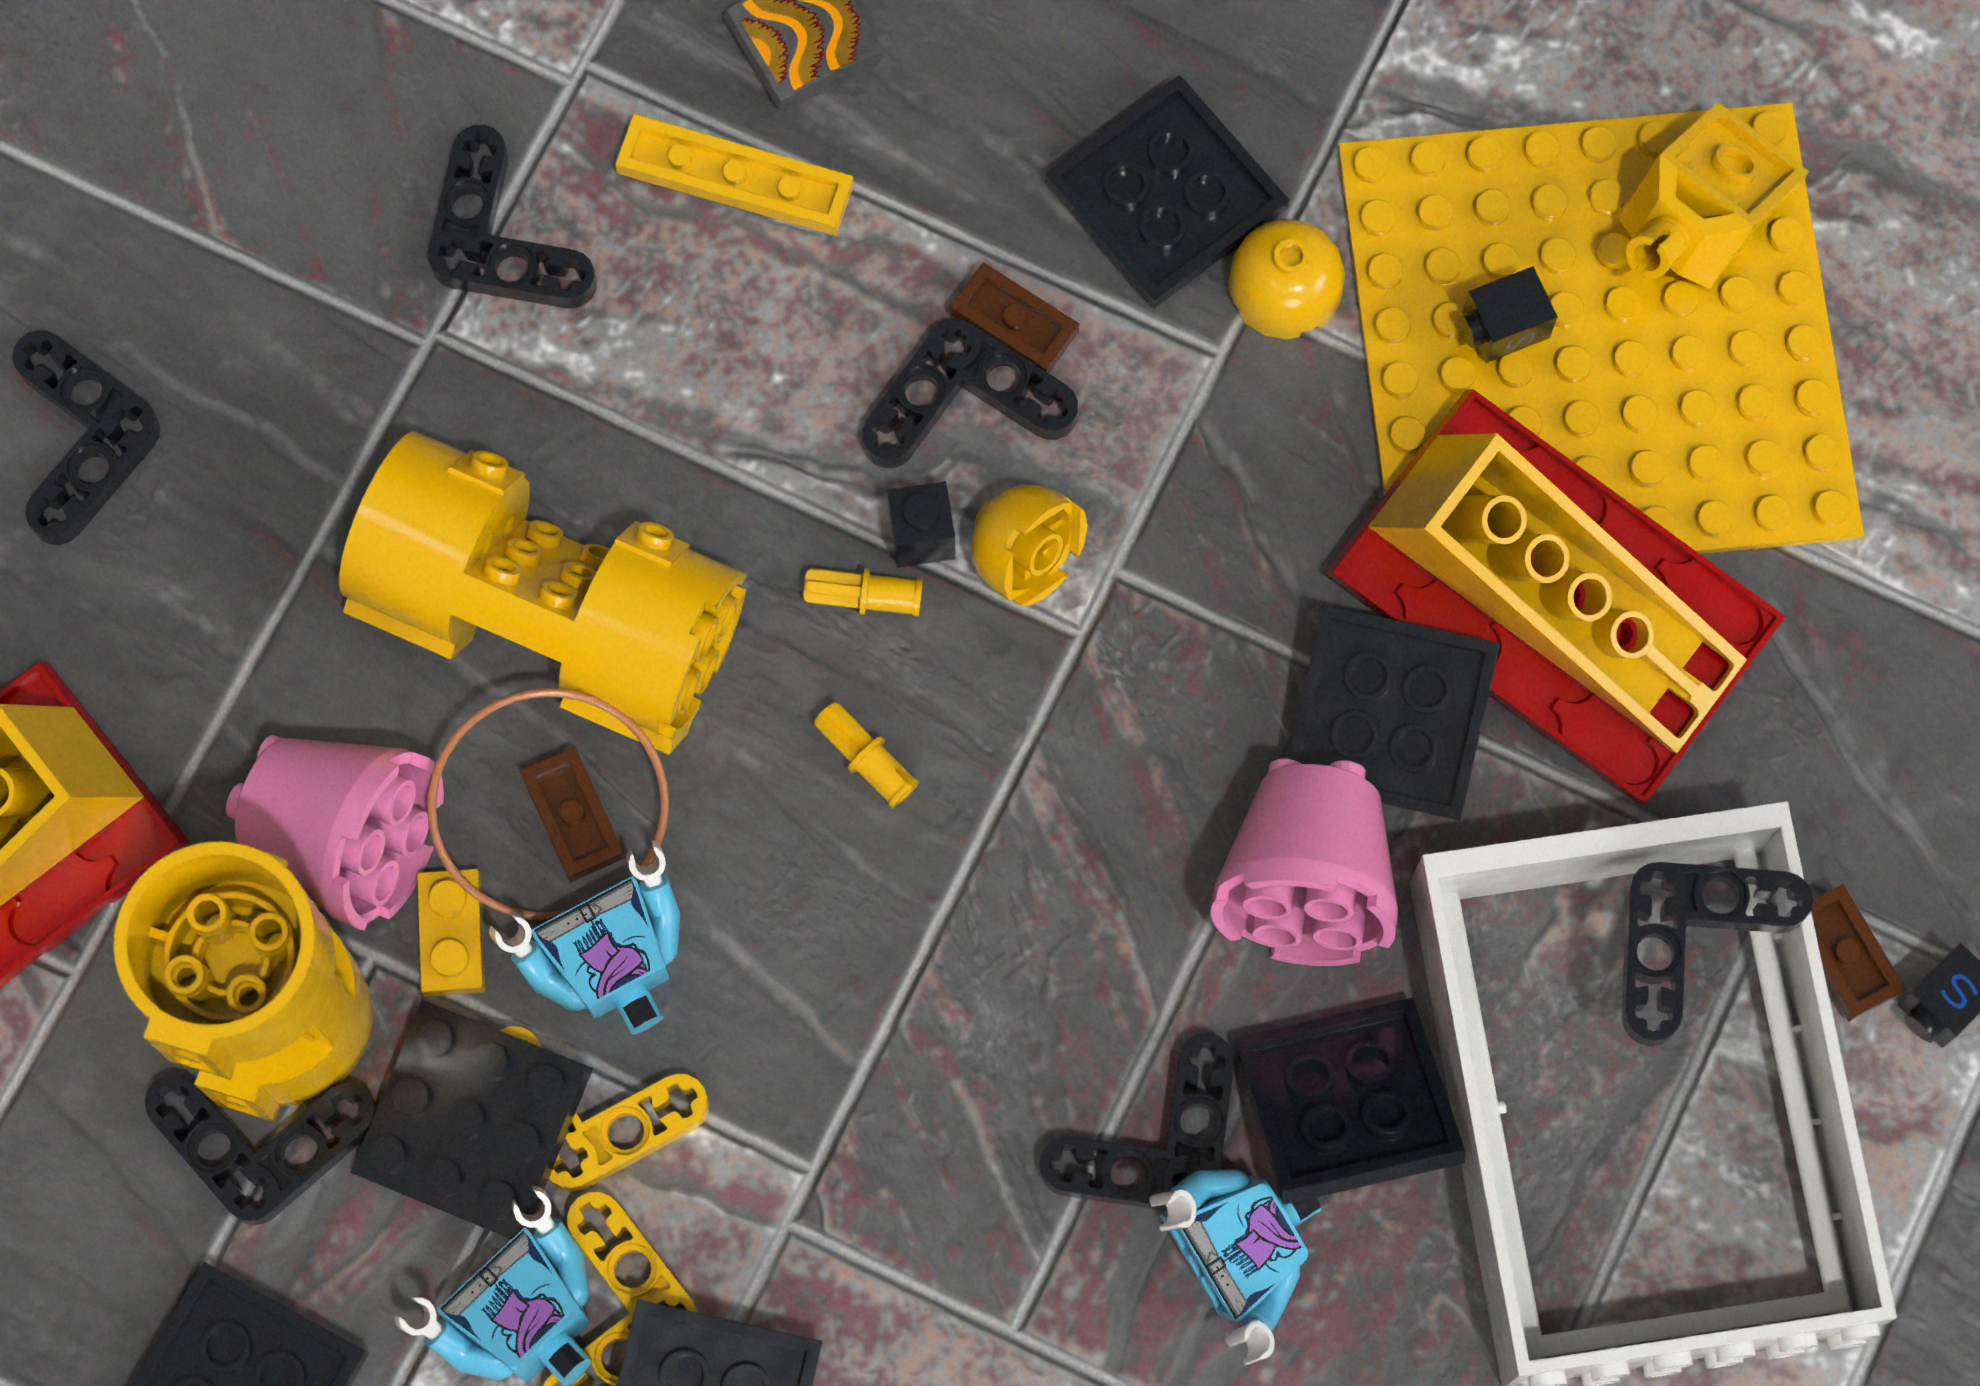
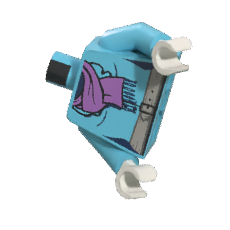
(605, 948)
(1239, 1248)
(516, 1308)

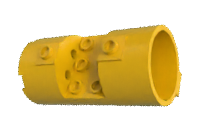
(451, 550)
(242, 978)

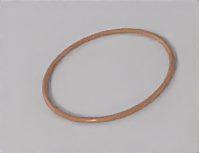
(497, 704)

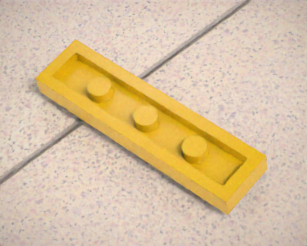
(734, 174)

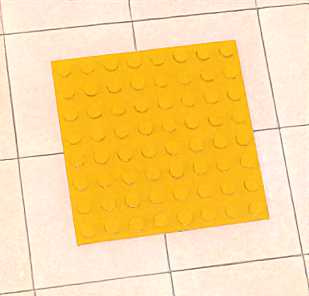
(1673, 394)

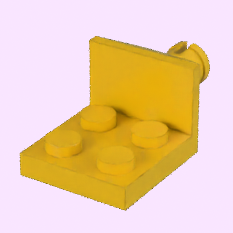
(1706, 198)

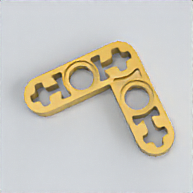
(594, 1133)
(659, 1287)

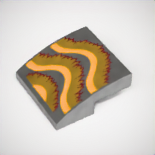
(803, 44)

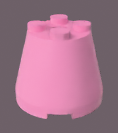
(342, 820)
(1310, 867)

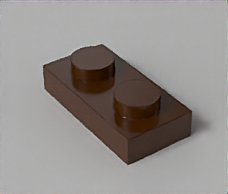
(1015, 317)
(572, 814)
(1851, 956)

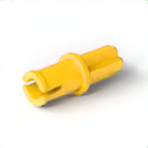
(862, 591)
(866, 754)

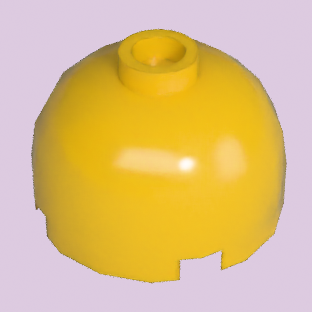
(1286, 278)
(1025, 540)

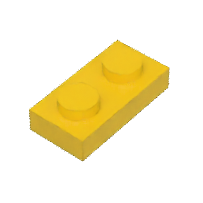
(450, 935)

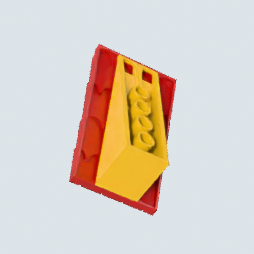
(1600, 614)
(70, 820)

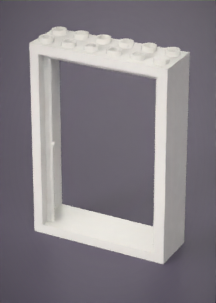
(1811, 1077)

